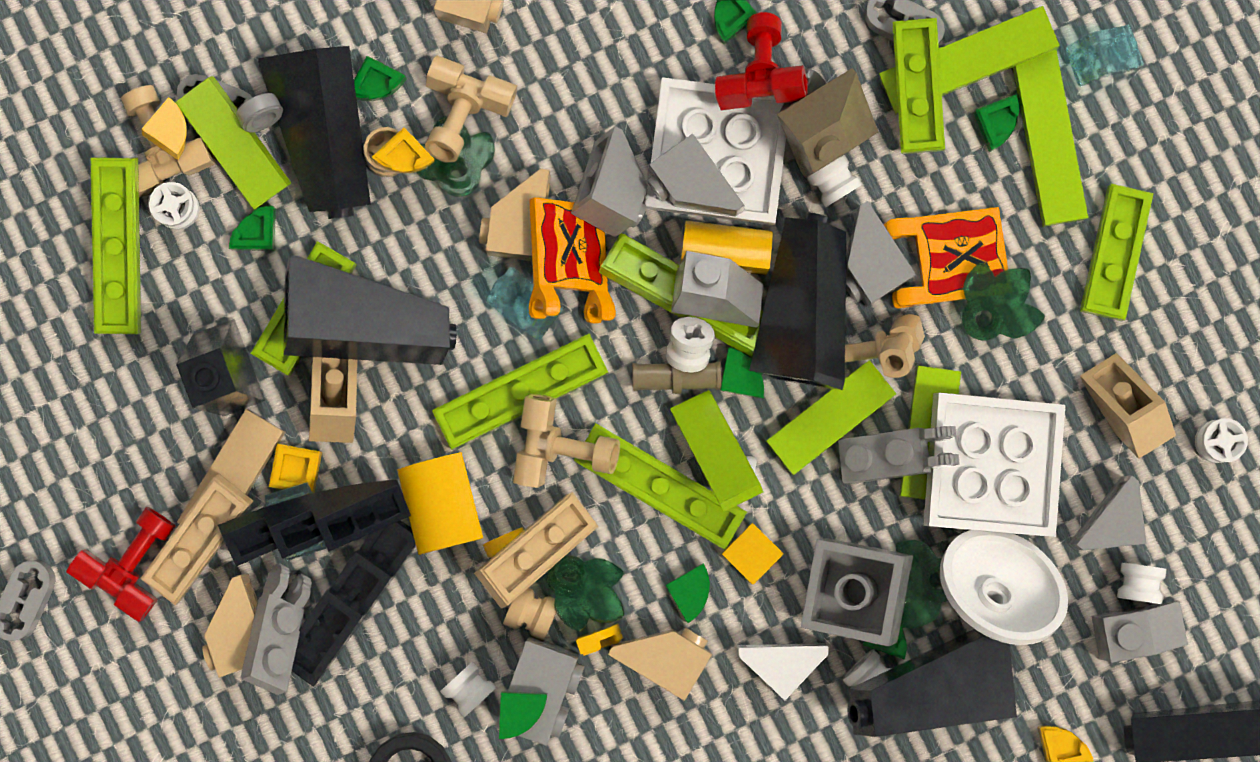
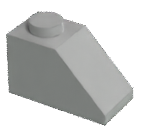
(693, 180)
(611, 186)
(873, 259)
(716, 290)
(1139, 631)

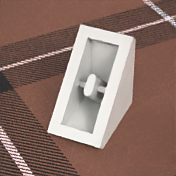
(783, 664)

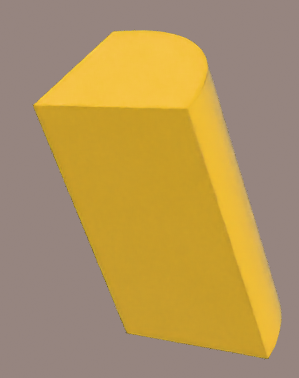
(744, 246)
(440, 503)

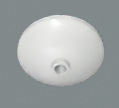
(1003, 586)

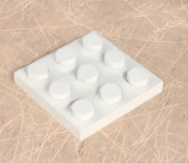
(741, 142)
(1005, 469)

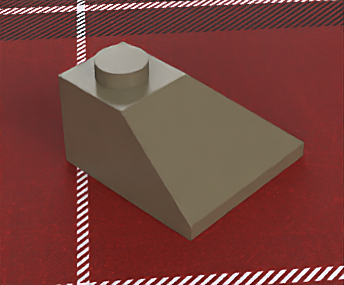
(828, 123)

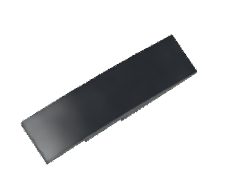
(326, 516)
(350, 599)

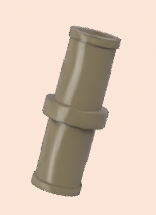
(668, 378)

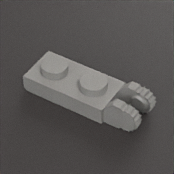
(893, 454)
(276, 631)

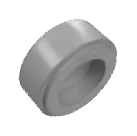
(259, 112)

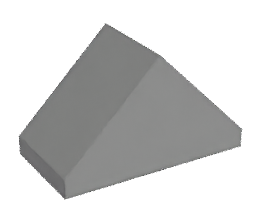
(1116, 519)

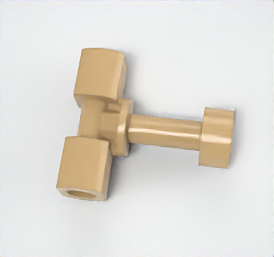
(467, 97)
(159, 163)
(894, 350)
(545, 443)

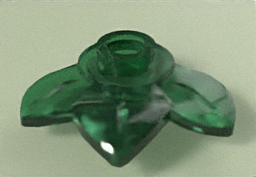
(473, 158)
(1004, 300)
(589, 594)
(922, 598)

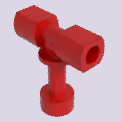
(762, 75)
(118, 576)

